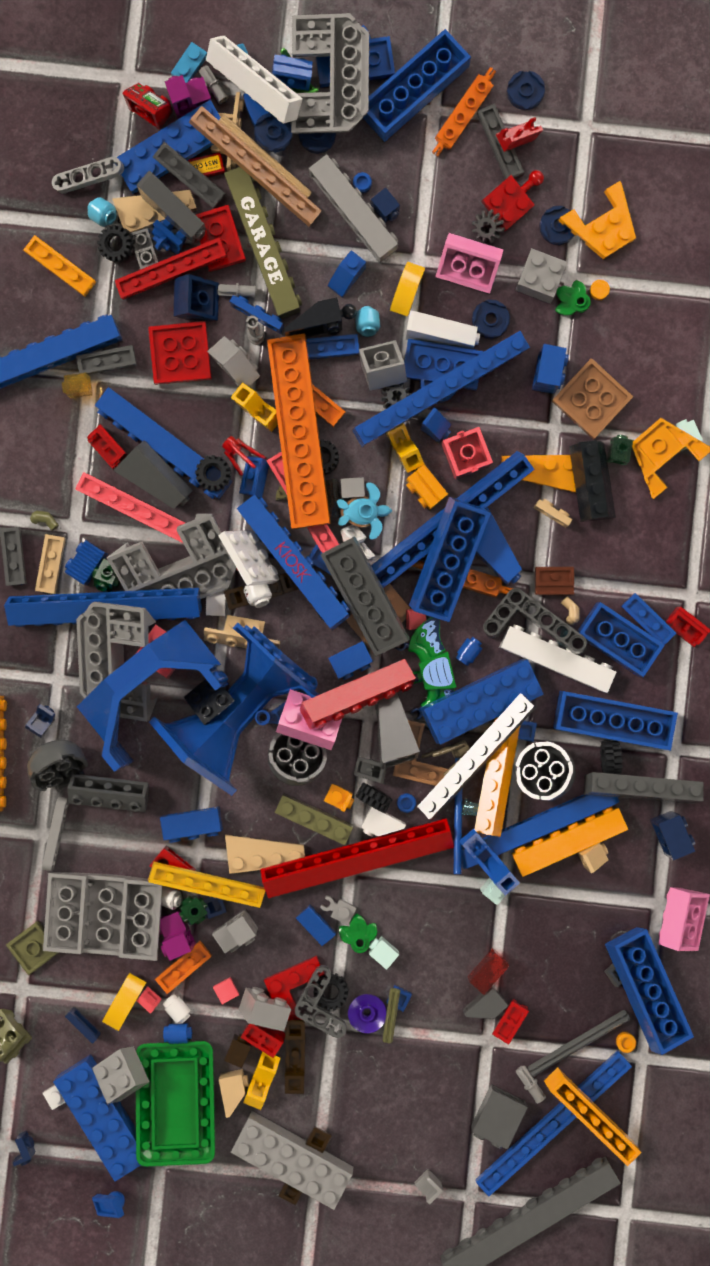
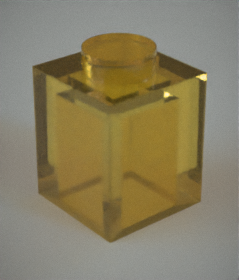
(77, 385)

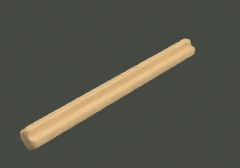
(264, 155)

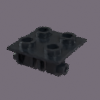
(208, 702)

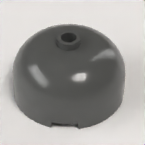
(50, 759)
(307, 759)
(534, 769)

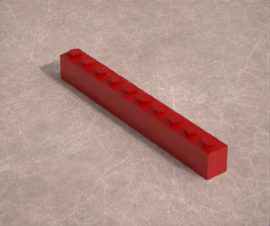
(357, 858)

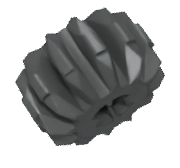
(492, 232)
(388, 395)

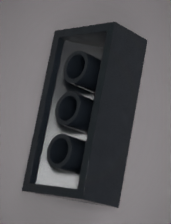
(592, 481)

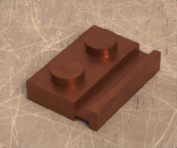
(554, 580)

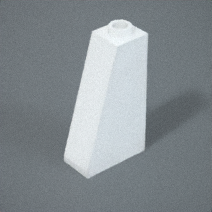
(441, 331)

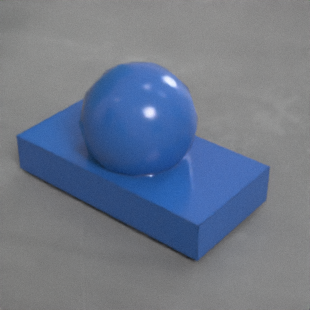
(109, 1205)

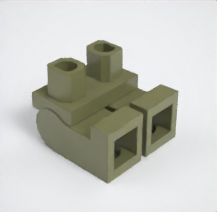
(12, 1036)

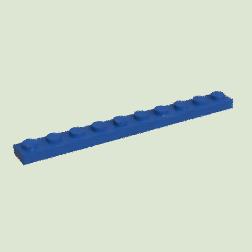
(550, 1126)

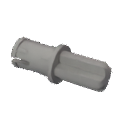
(213, 84)
(237, 290)
(530, 1084)

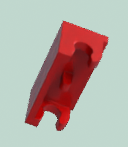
(518, 135)
(106, 446)
(687, 626)
(510, 1021)
(264, 1038)

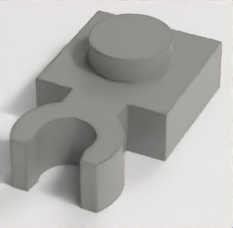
(341, 910)

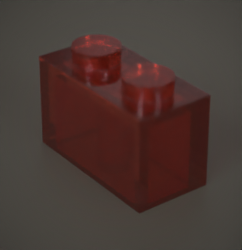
(488, 971)

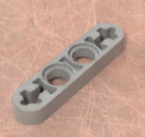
(88, 178)
(55, 834)

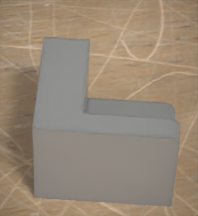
(352, 488)
(429, 1186)

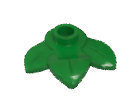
(570, 296)
(358, 931)

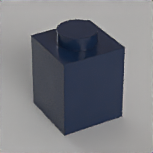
(385, 205)

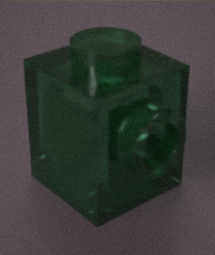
(620, 450)

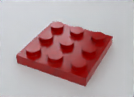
(179, 353)

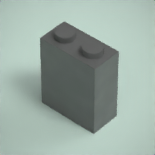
(498, 1117)

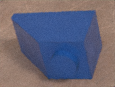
(347, 273)
(436, 426)

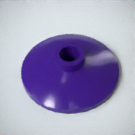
(363, 1022)

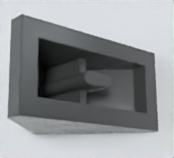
(369, 769)

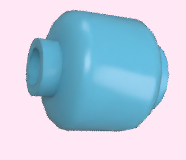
(101, 212)
(367, 321)

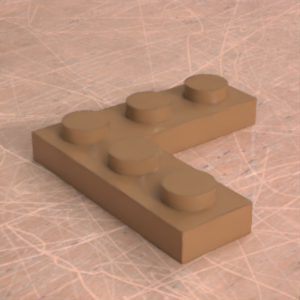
(418, 770)

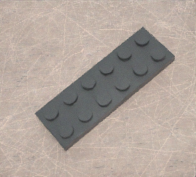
(365, 596)

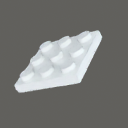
(249, 557)

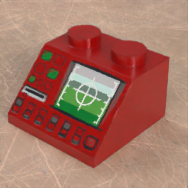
(147, 104)

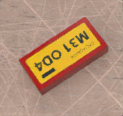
(209, 165)

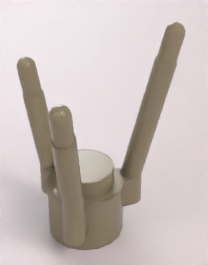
(458, 750)

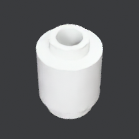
(171, 898)
(177, 1008)

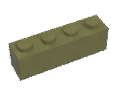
(314, 819)

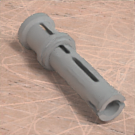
(257, 328)

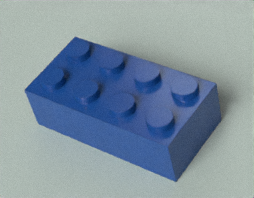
(620, 639)

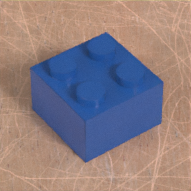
(549, 369)

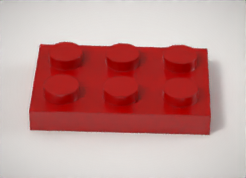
(221, 224)

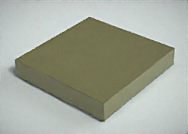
(28, 948)

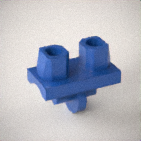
(166, 239)

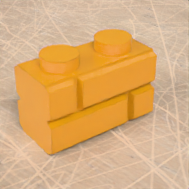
(426, 487)

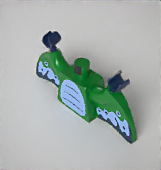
(434, 662)

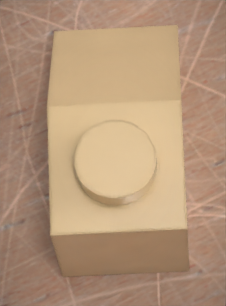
(593, 857)
(233, 1088)

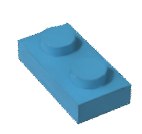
(190, 62)

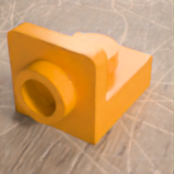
(339, 797)

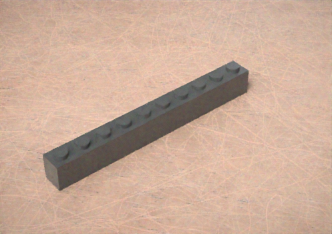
(534, 1216)

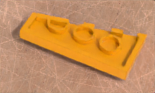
(550, 471)

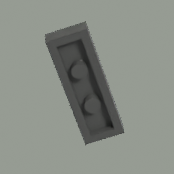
(106, 360)
(13, 556)

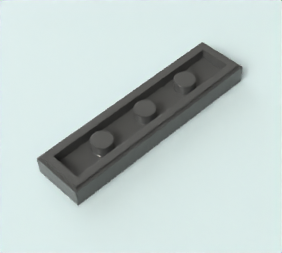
(493, 124)
(188, 175)

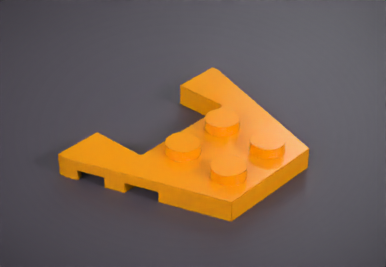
(608, 231)
(660, 445)

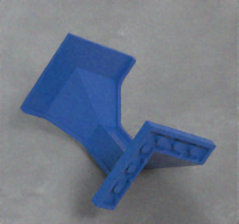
(174, 649)
(212, 746)

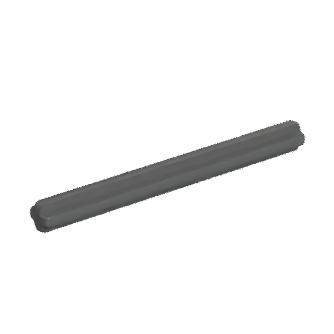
(578, 1043)

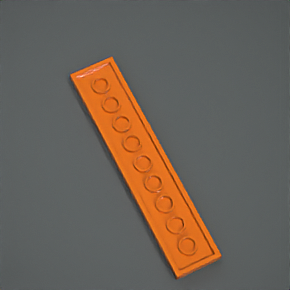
(298, 431)

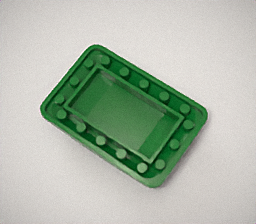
(176, 1105)

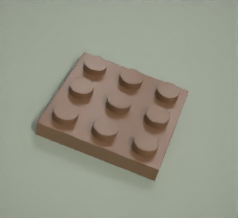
(592, 398)

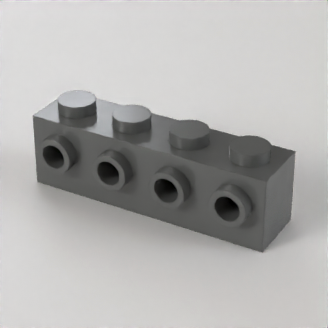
(108, 793)

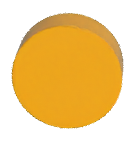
(599, 289)
(626, 1042)

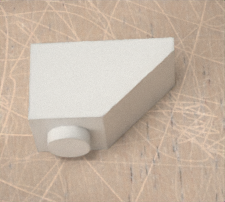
(380, 823)

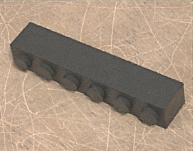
(643, 788)

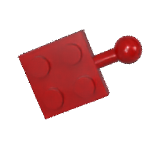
(511, 199)

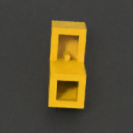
(407, 289)
(255, 406)
(405, 448)
(124, 1001)
(261, 1081)

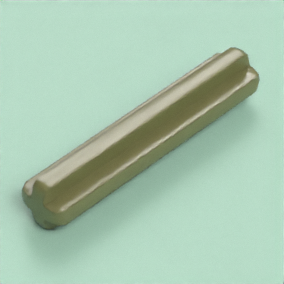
(391, 1015)

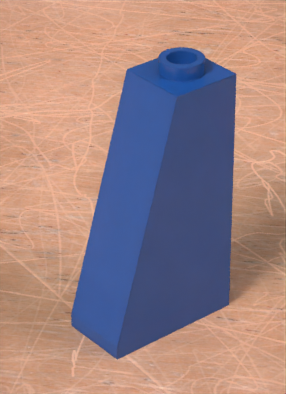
(497, 554)

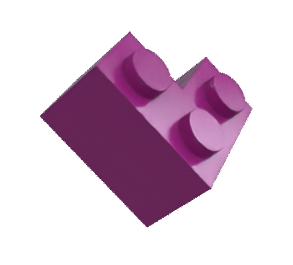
(187, 95)
(177, 935)

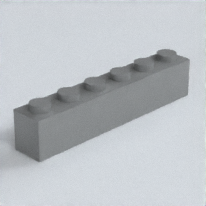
(353, 209)

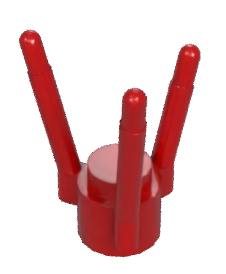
(233, 447)

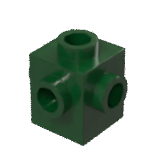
(105, 577)
(189, 903)

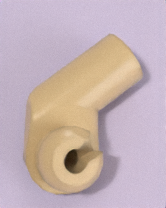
(574, 614)

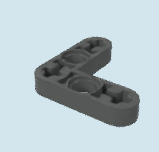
(311, 1003)

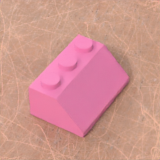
(469, 263)
(683, 919)

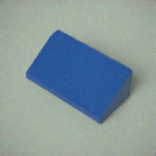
(254, 479)
(316, 925)

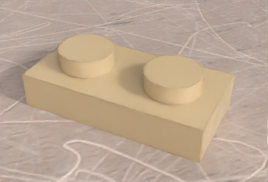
(546, 508)

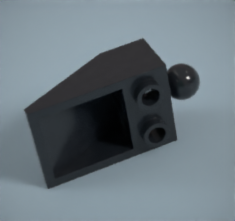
(321, 319)

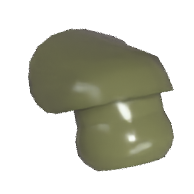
(46, 517)

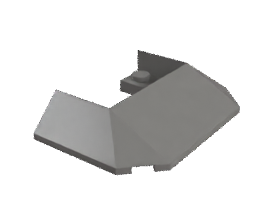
(348, 50)
(206, 568)
(101, 651)

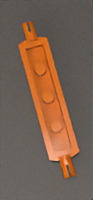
(464, 111)
(479, 582)

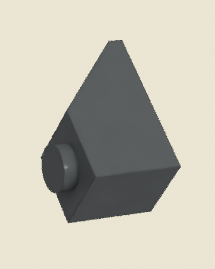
(487, 1005)

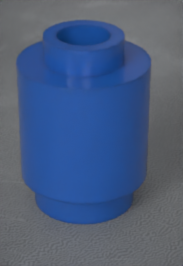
(469, 651)
(177, 1033)

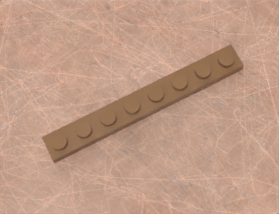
(254, 166)

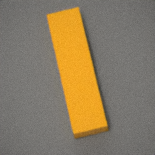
(59, 266)

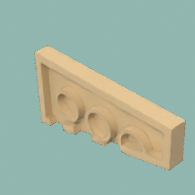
(138, 214)
(254, 854)

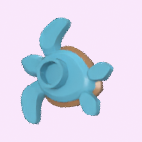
(364, 511)

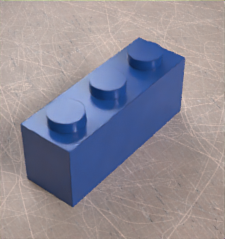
(191, 824)

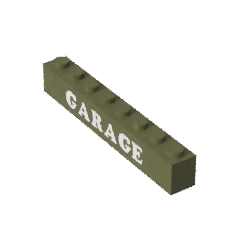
(262, 243)

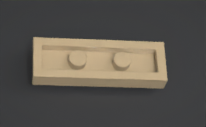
(50, 564)

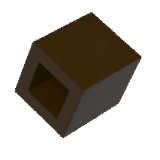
(237, 1051)

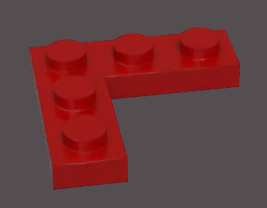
(282, 982)

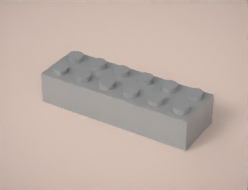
(292, 1160)

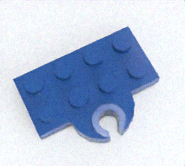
(380, 61)
(431, 361)

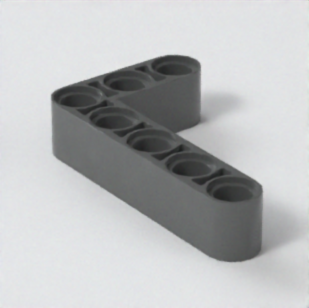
(535, 618)

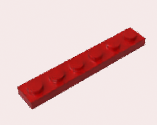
(171, 268)

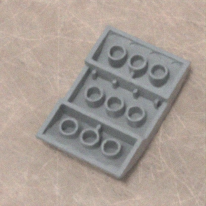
(102, 915)

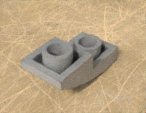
(144, 248)

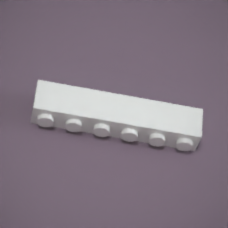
(253, 79)
(557, 659)

